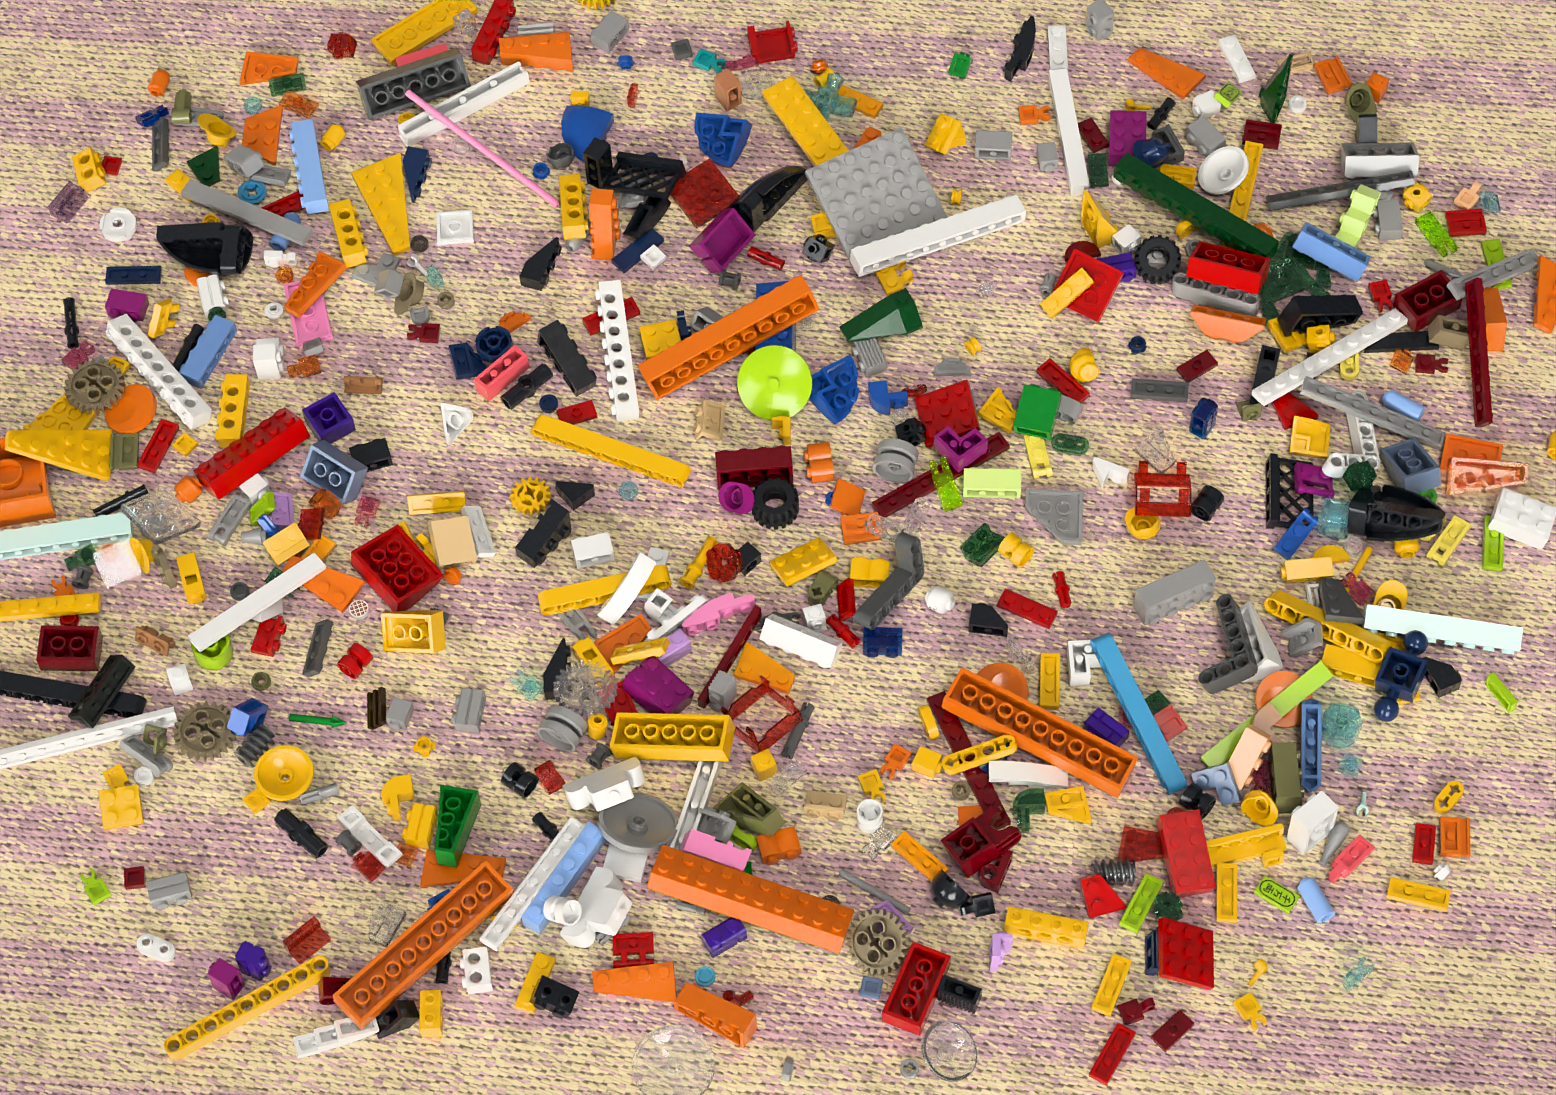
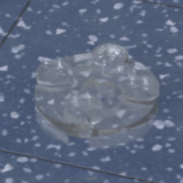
(754, 74)

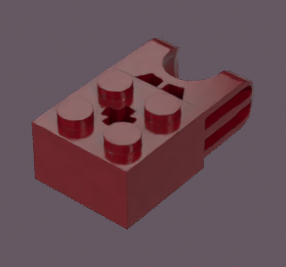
(979, 841)

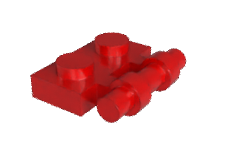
(633, 944)

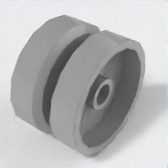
(895, 460)
(562, 728)

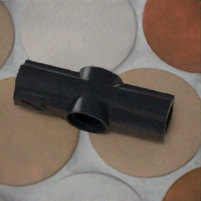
(520, 392)
(301, 833)

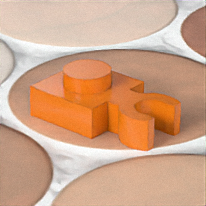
(1031, 115)
(62, 589)
(895, 759)

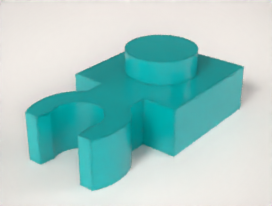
(708, 60)

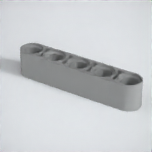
(1215, 295)

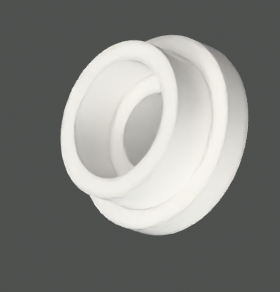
(274, 314)
(1442, 871)

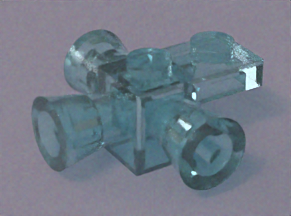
(829, 101)

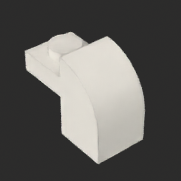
(659, 607)

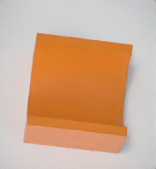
(23, 489)

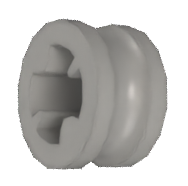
(905, 1064)

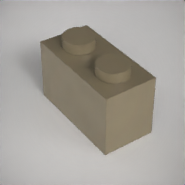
(1448, 332)

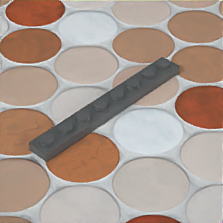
(1338, 190)

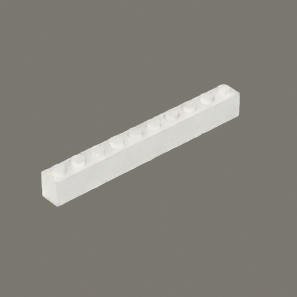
(937, 235)

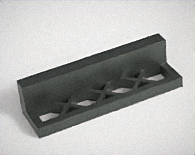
(102, 690)

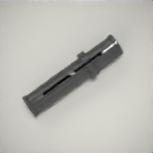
(797, 732)

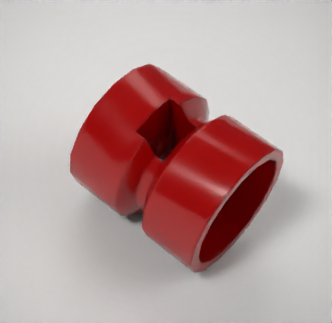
(357, 658)

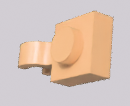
(1468, 198)

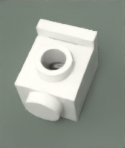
(814, 618)

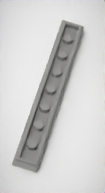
(246, 212)
(1372, 413)

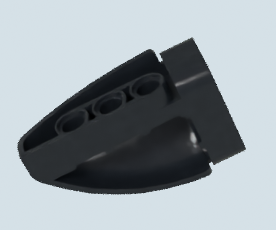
(761, 193)
(208, 246)
(1393, 514)

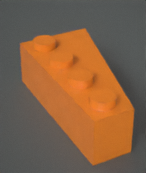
(538, 50)
(604, 223)
(716, 1014)

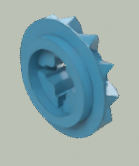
(251, 186)

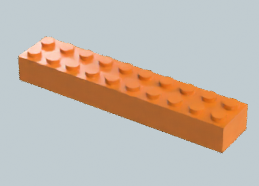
(729, 337)
(1040, 732)
(750, 898)
(422, 945)

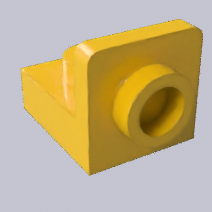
(784, 425)

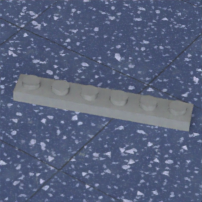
(1496, 272)

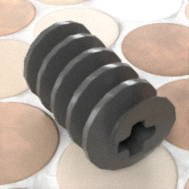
(254, 745)
(1117, 871)

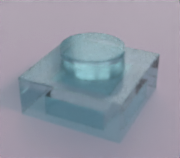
(1490, 202)
(434, 277)
(1350, 765)

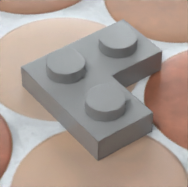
(369, 273)

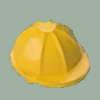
(1142, 526)
(1260, 807)

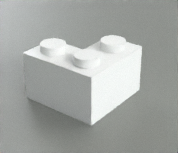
(267, 358)
(1080, 660)

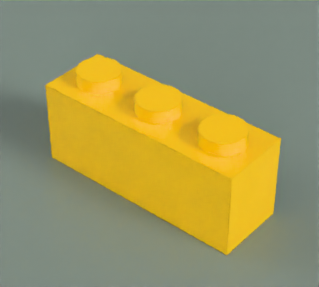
(1350, 665)

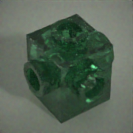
(1359, 475)
(1168, 906)

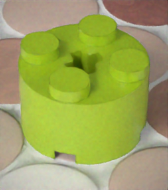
(216, 655)

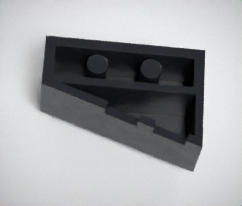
(545, 536)

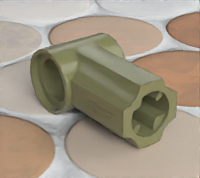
(182, 109)

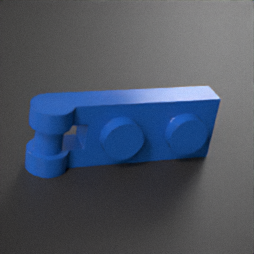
(1295, 534)

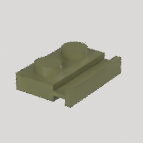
(124, 451)

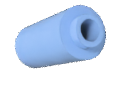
(1403, 405)
(1315, 900)

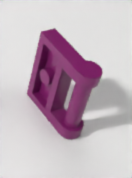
(1314, 476)

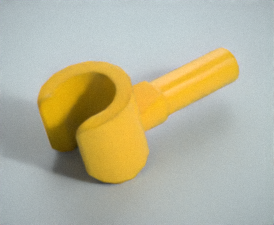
(1131, 106)
(1262, 967)

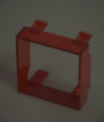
(1180, 479)
(775, 732)

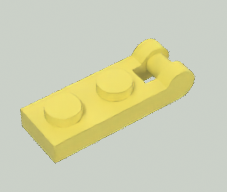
(1037, 456)
(1449, 540)

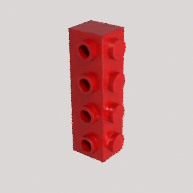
(493, 28)

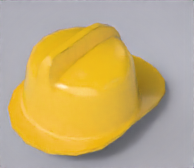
(216, 129)
(142, 551)
(1391, 595)

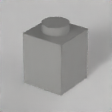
(1047, 156)
(389, 283)
(399, 714)

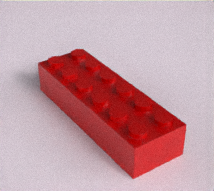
(251, 453)

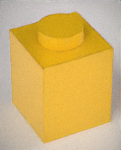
(927, 762)
(763, 765)

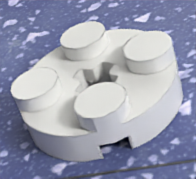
(120, 233)

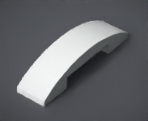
(628, 589)
(369, 837)

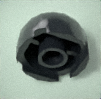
(947, 891)

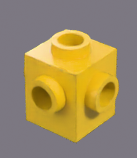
(1416, 197)
(1320, 338)

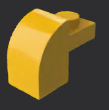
(395, 791)

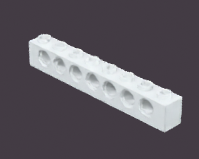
(613, 291)
(158, 371)

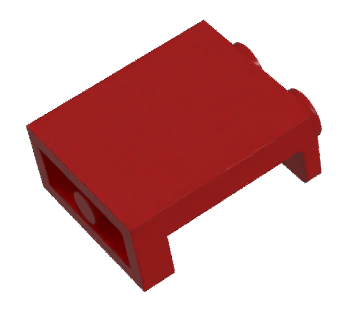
(772, 44)

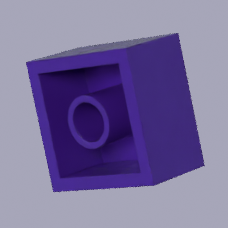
(329, 419)

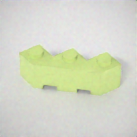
(1357, 217)

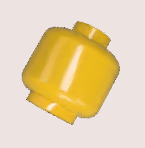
(1406, 548)

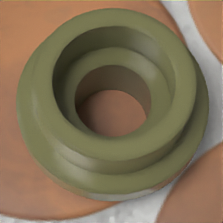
(261, 676)

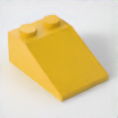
(1097, 221)
(413, 631)

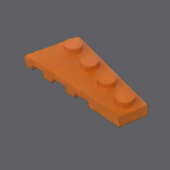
(1170, 74)
(1545, 303)
(331, 585)
(442, 875)

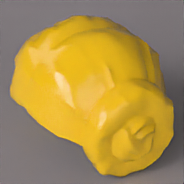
(1083, 365)

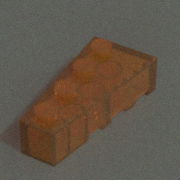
(1482, 475)

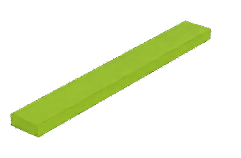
(1282, 703)

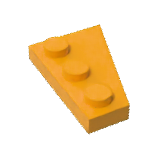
(755, 663)

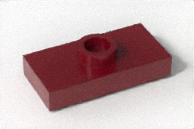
(1197, 366)
(1172, 1030)

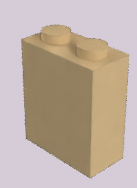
(452, 541)

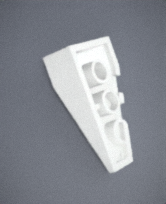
(1264, 650)

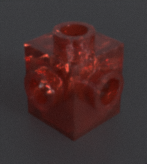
(341, 45)

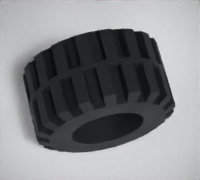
(1157, 244)
(775, 490)

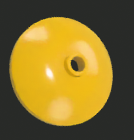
(279, 763)

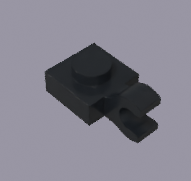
(980, 905)

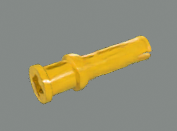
(695, 568)

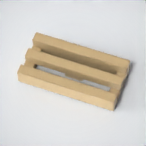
(1299, 66)

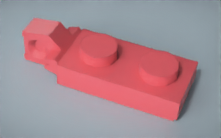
(1350, 858)

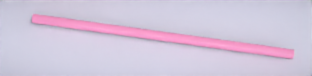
(545, 195)

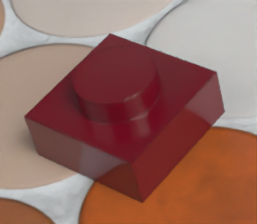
(134, 878)

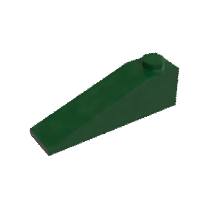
(1276, 90)

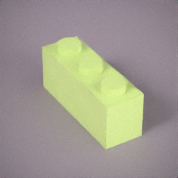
(992, 483)

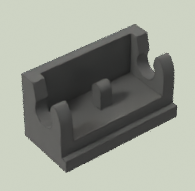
(1176, 151)

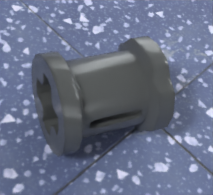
(730, 279)
(85, 572)
(599, 755)
(348, 842)

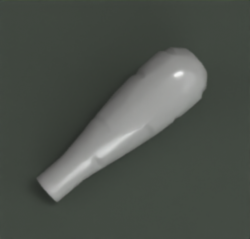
(574, 243)
(1334, 841)

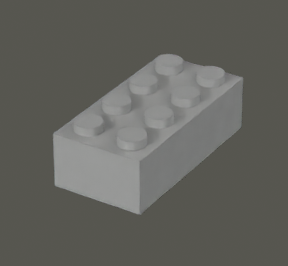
(1378, 159)
(1174, 593)

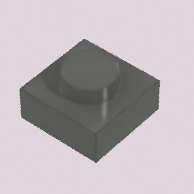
(681, 49)

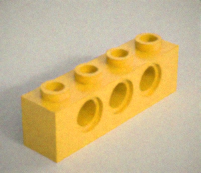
(572, 206)
(347, 233)
(239, 385)
(1046, 927)

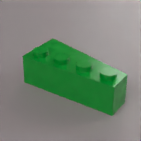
(455, 822)

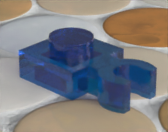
(151, 116)

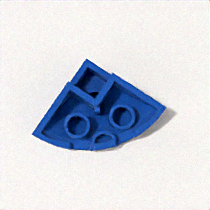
(582, 124)
(722, 137)
(835, 389)

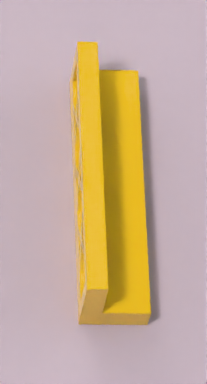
(1245, 845)

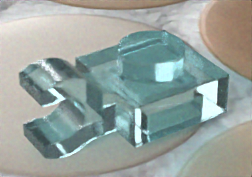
(1353, 978)

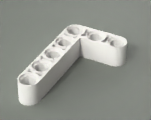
(1363, 446)

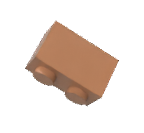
(727, 90)

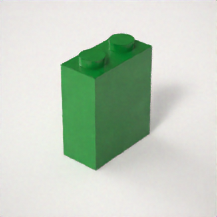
(1037, 411)

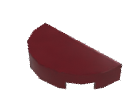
(1085, 247)

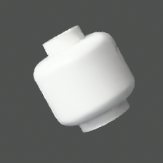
(940, 599)

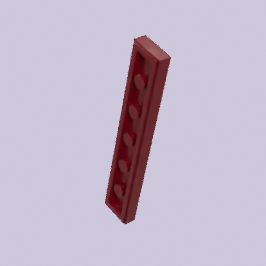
(732, 652)

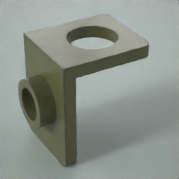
(1249, 412)
(160, 739)

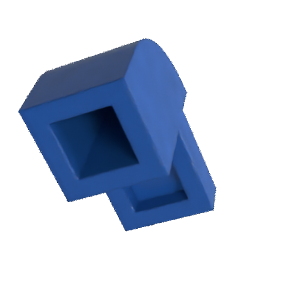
(882, 401)

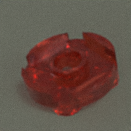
(714, 562)

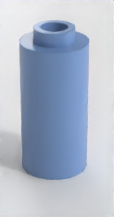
(279, 243)

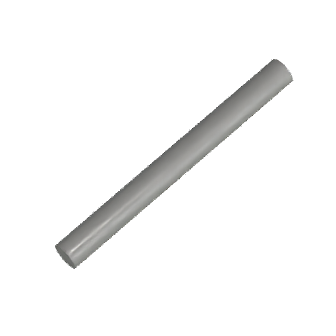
(873, 891)

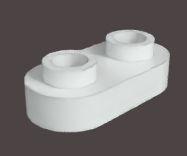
(155, 947)

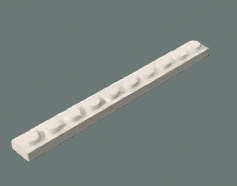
(1329, 356)
(85, 737)

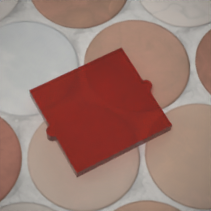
(311, 523)

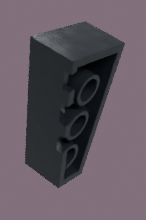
(1319, 310)
(567, 358)

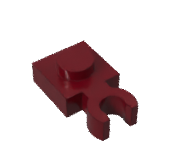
(426, 333)
(1427, 364)

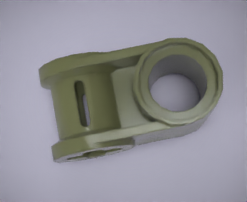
(821, 588)

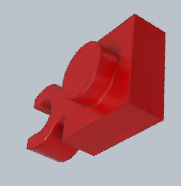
(1381, 292)

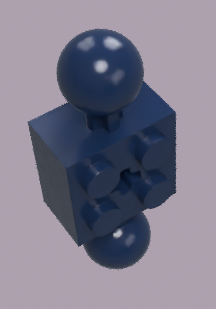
(1400, 675)

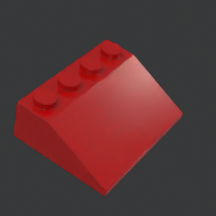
(396, 569)

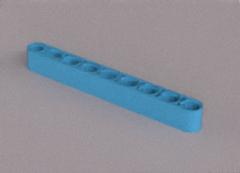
(1138, 713)

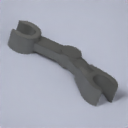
(788, 616)

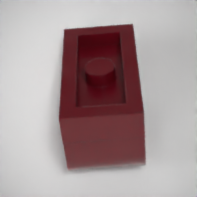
(997, 871)
(328, 986)

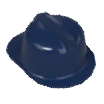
(1151, 151)

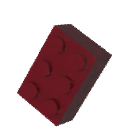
(1426, 301)
(69, 648)

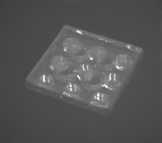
(160, 515)

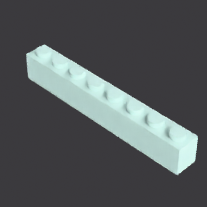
(64, 535)
(1443, 628)

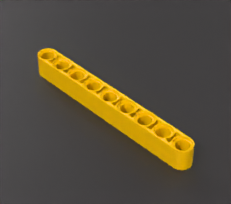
(611, 450)
(237, 1008)

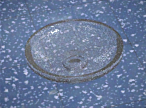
(955, 1045)

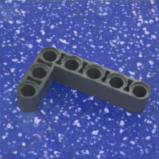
(897, 585)
(1243, 662)

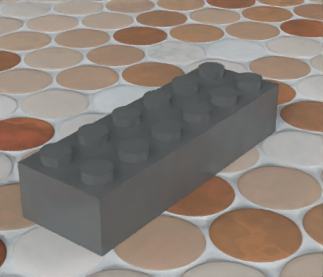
(425, 77)

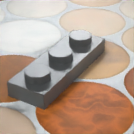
(160, 144)
(1159, 390)
(317, 648)

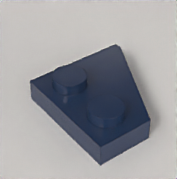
(465, 361)

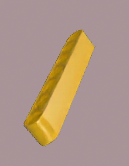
(596, 591)
(1342, 634)

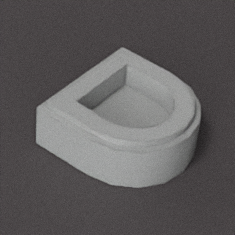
(420, 316)
(787, 1069)

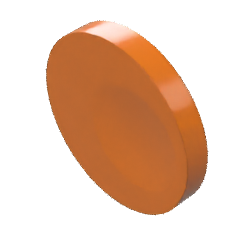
(132, 411)
(1007, 677)
(1270, 688)

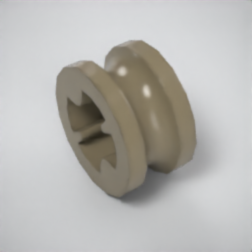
(442, 304)
(960, 797)

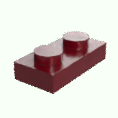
(1092, 135)

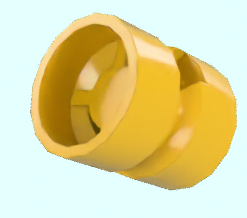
(1016, 549)

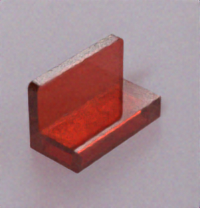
(306, 940)

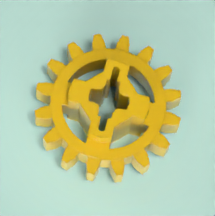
(523, 501)

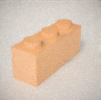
(1248, 755)

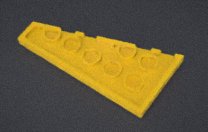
(385, 196)

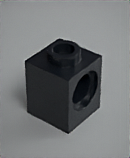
(750, 558)

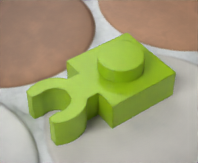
(95, 889)

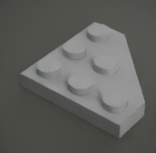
(1058, 512)

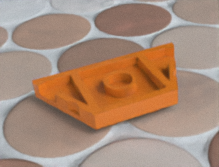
(263, 133)

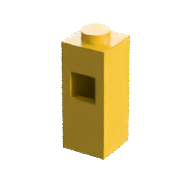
(1306, 570)
(191, 578)
(586, 650)

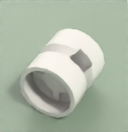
(869, 815)
(562, 910)

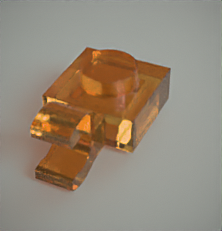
(307, 367)

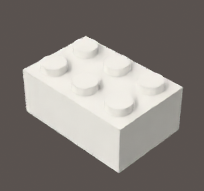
(1522, 518)
(1312, 822)

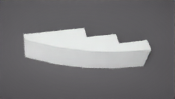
(1027, 774)
(332, 1036)

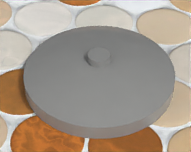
(639, 824)

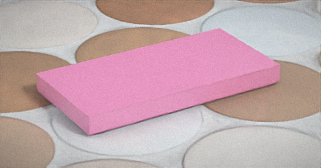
(313, 322)

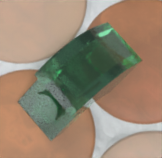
(1028, 803)

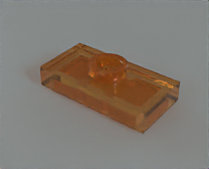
(299, 104)

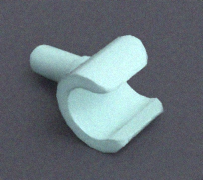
(1363, 804)

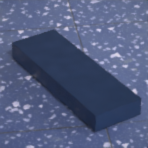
(631, 255)
(133, 275)

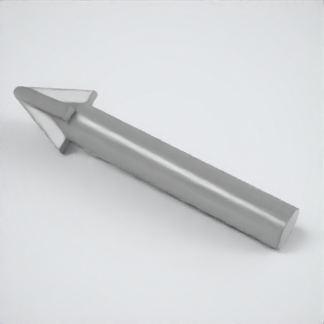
(1448, 271)

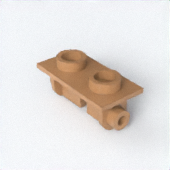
(363, 385)
(149, 638)

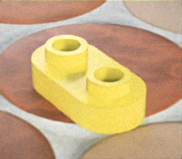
(1350, 364)

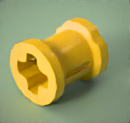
(821, 80)

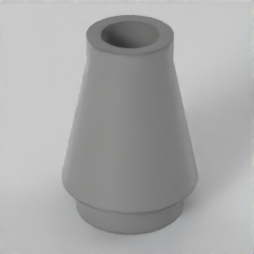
(254, 536)

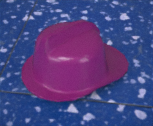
(736, 497)

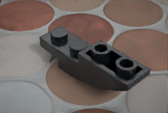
(1023, 49)

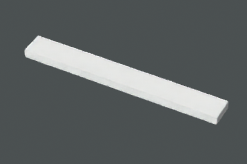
(256, 602)
(530, 886)

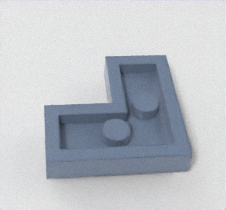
(1222, 779)

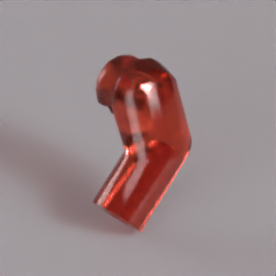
(736, 999)

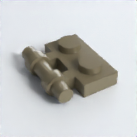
(163, 566)

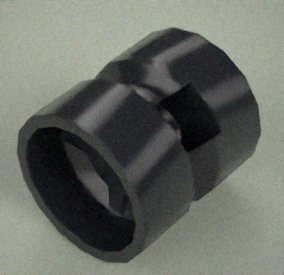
(1207, 503)
(517, 778)
(1191, 797)

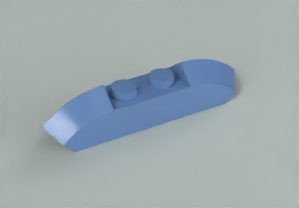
(1311, 744)

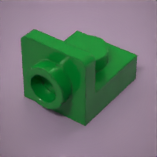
(960, 65)

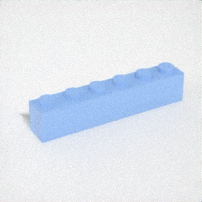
(309, 166)
(565, 875)

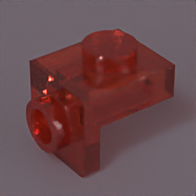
(549, 777)
(367, 865)

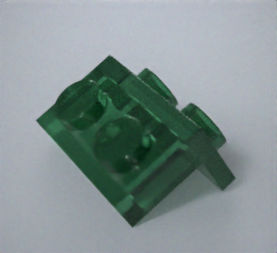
(981, 545)

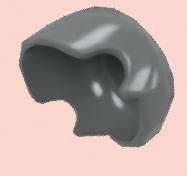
(564, 152)

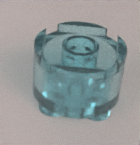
(1334, 518)
(1350, 723)

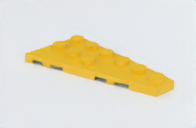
(64, 416)
(71, 449)

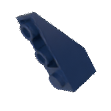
(415, 166)

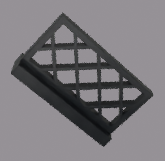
(647, 165)
(1273, 490)

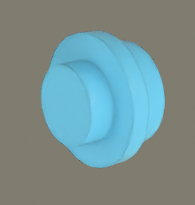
(705, 976)

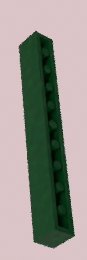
(1193, 207)

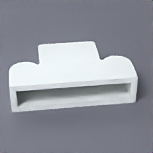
(605, 786)
(602, 909)

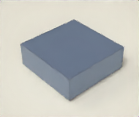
(871, 987)

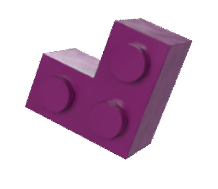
(960, 451)

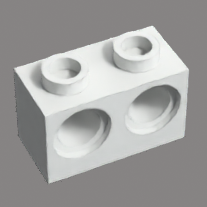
(477, 970)

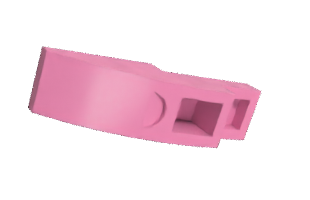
(709, 614)

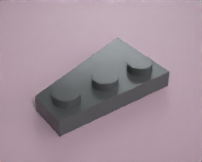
(1337, 603)

